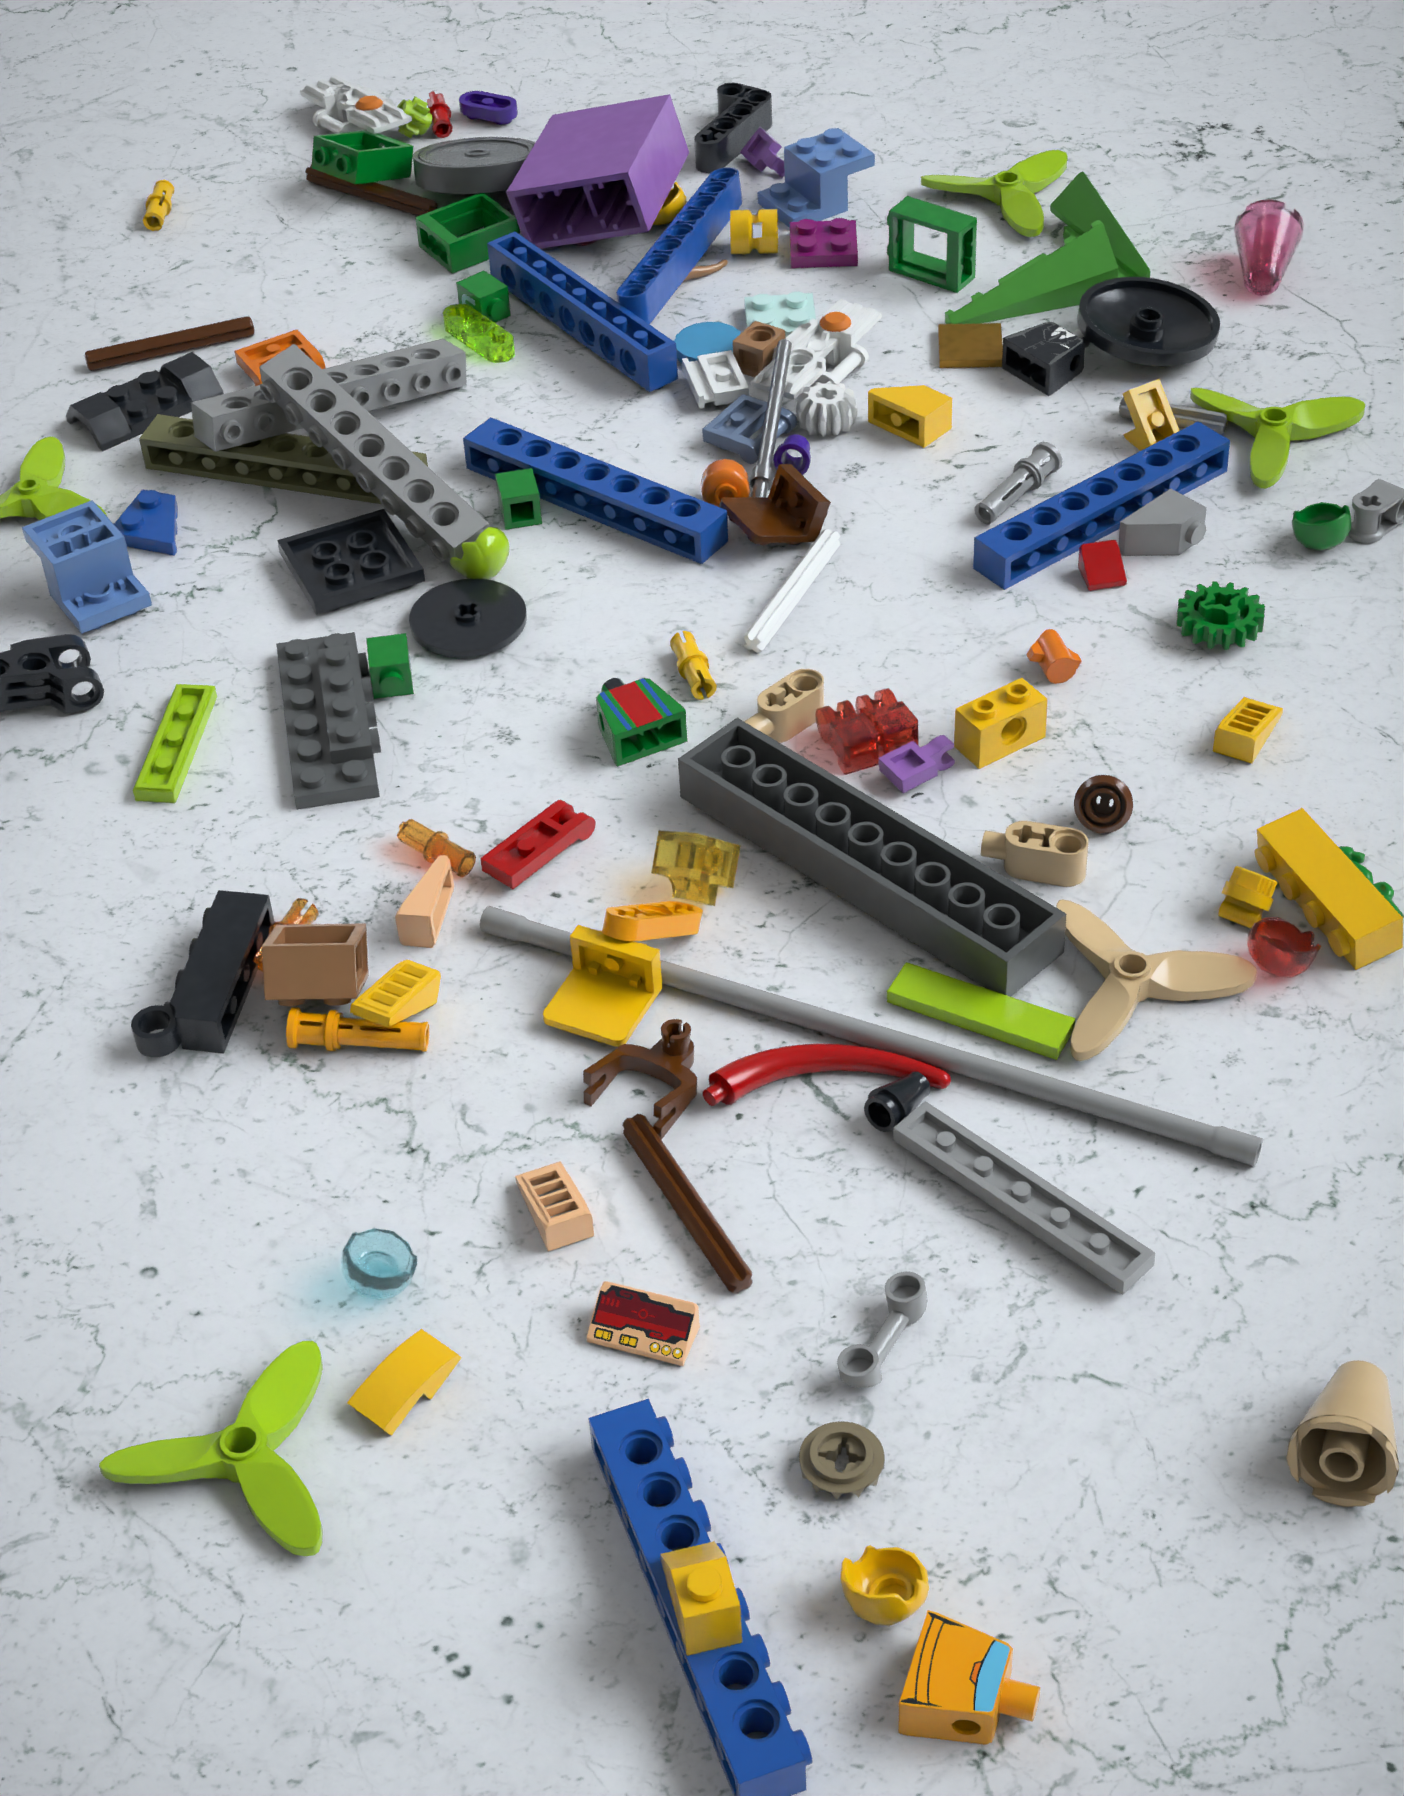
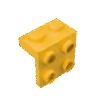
(607, 988)

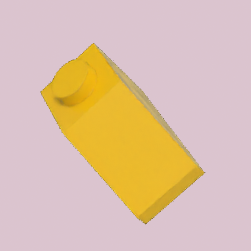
(911, 412)
(703, 1597)

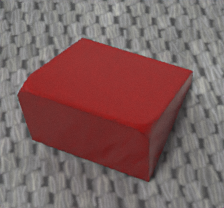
(1101, 565)

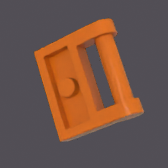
(255, 355)

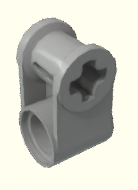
(1377, 511)

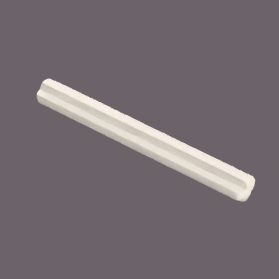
(791, 591)

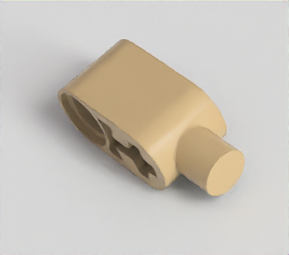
(789, 705)
(1040, 852)

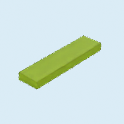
(175, 743)
(981, 1010)

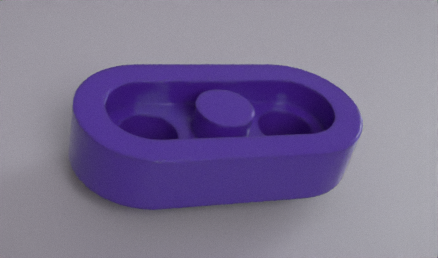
(488, 107)

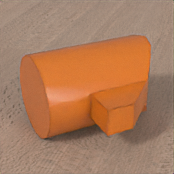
(1054, 657)

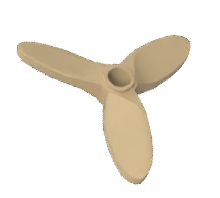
(1138, 976)

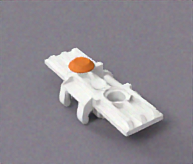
(352, 107)
(824, 341)

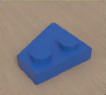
(150, 522)

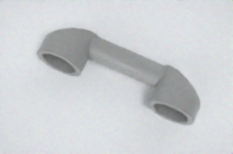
(906, 1303)

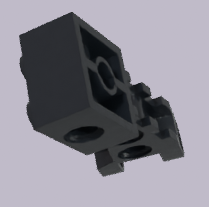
(37, 678)

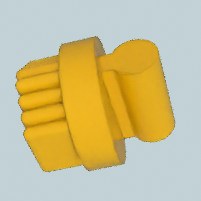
(1246, 897)

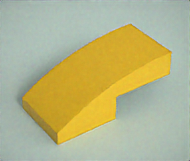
(401, 1379)

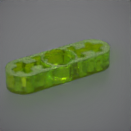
(479, 333)

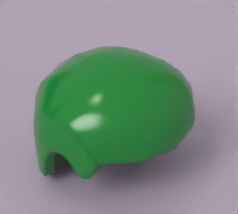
(1321, 525)

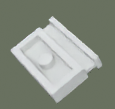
(715, 378)

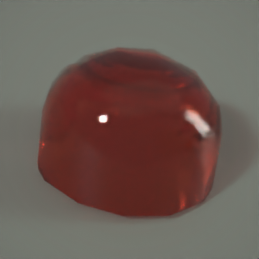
(1281, 947)

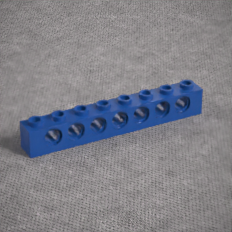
(584, 311)
(600, 490)
(1098, 505)
(751, 1766)

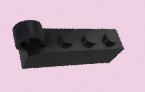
(213, 981)

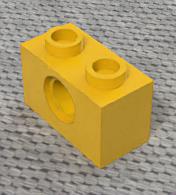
(1000, 723)

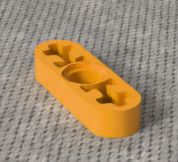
(652, 921)

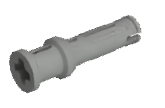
(1028, 474)

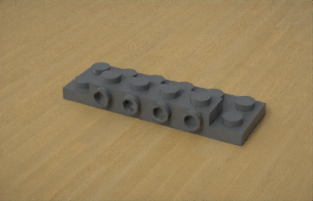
(329, 720)

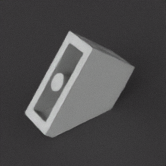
(1163, 526)

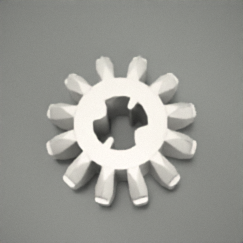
(826, 409)

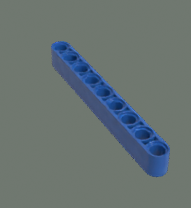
(681, 245)

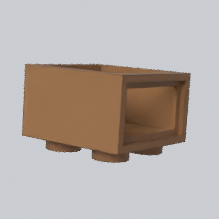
(315, 963)

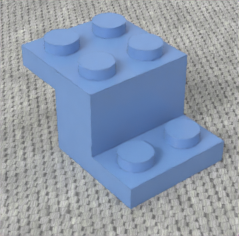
(816, 177)
(87, 566)

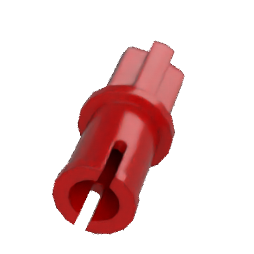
(440, 115)

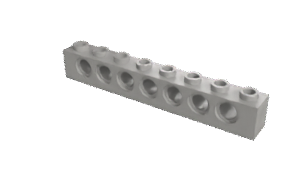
(371, 381)
(370, 453)

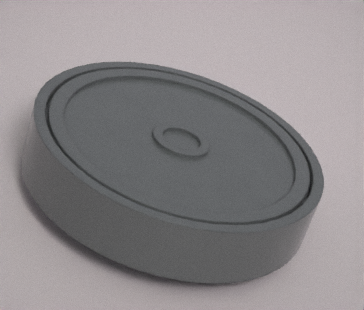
(470, 164)

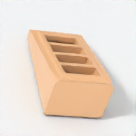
(425, 907)
(562, 1228)

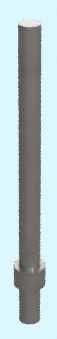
(762, 474)

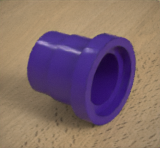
(797, 443)

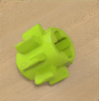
(420, 117)

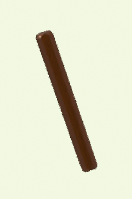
(374, 192)
(169, 343)
(687, 1204)

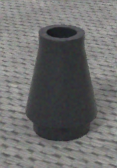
(895, 1101)

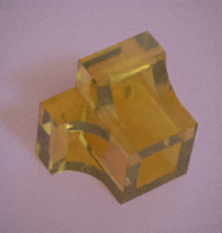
(695, 865)

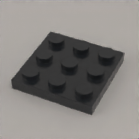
(350, 561)

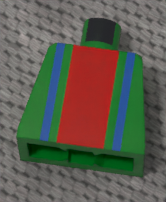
(638, 719)

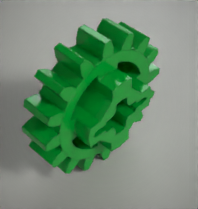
(1220, 615)

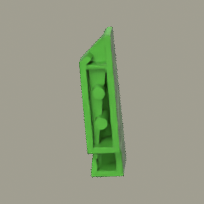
(1082, 205)

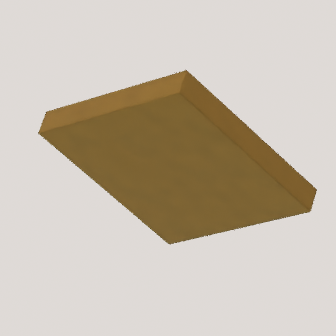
(970, 345)

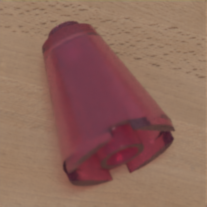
(1266, 243)

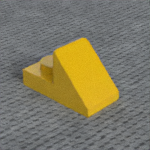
(1149, 414)

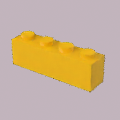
(1329, 889)

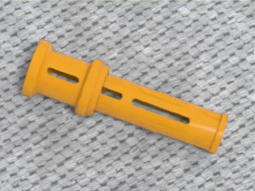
(336, 1030)

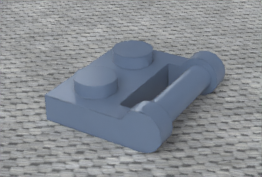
(739, 422)

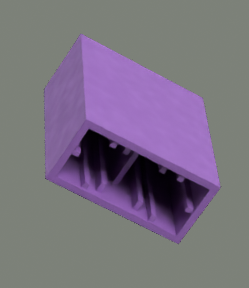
(599, 172)

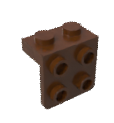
(788, 515)

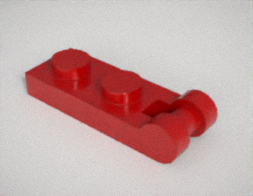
(537, 843)

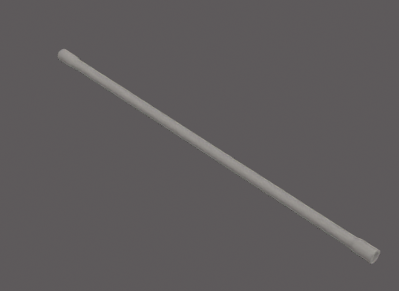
(1217, 1139)

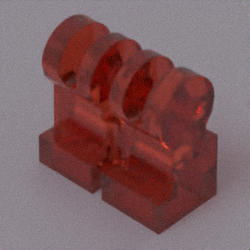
(872, 732)

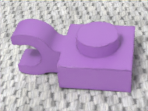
(762, 152)
(914, 765)

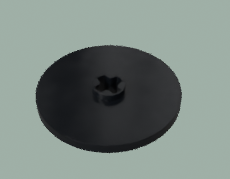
(468, 617)

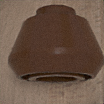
(1101, 816)

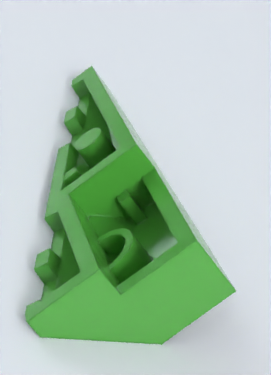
(1045, 281)

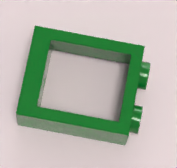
(361, 158)
(440, 228)
(961, 244)

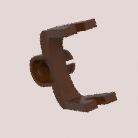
(666, 1060)

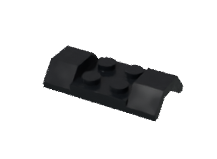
(131, 407)

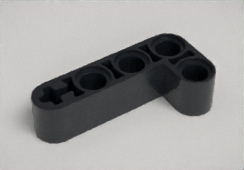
(739, 116)

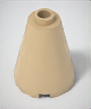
(1347, 1438)

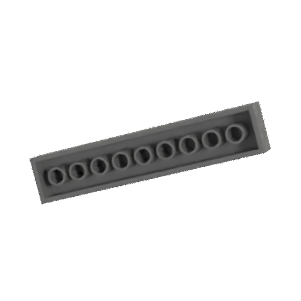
(873, 858)

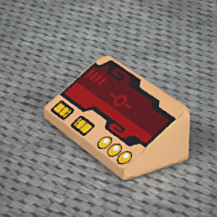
(644, 1323)

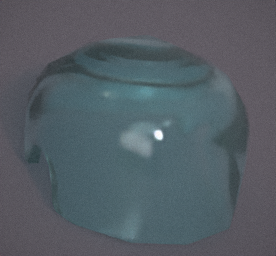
(378, 1263)

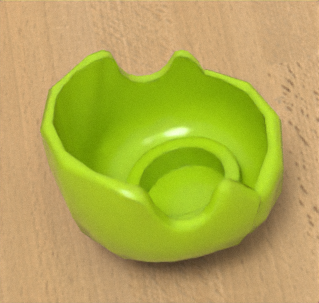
(484, 556)

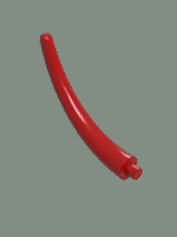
(771, 1065)

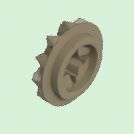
(822, 1449)

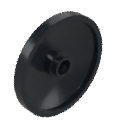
(1148, 321)

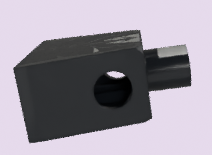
(1045, 356)

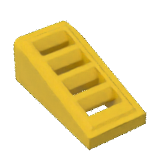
(1246, 729)
(399, 994)

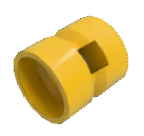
(742, 231)

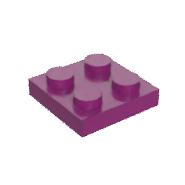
(823, 243)

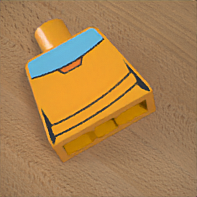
(961, 1684)

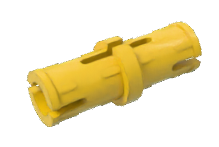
(158, 205)
(693, 665)

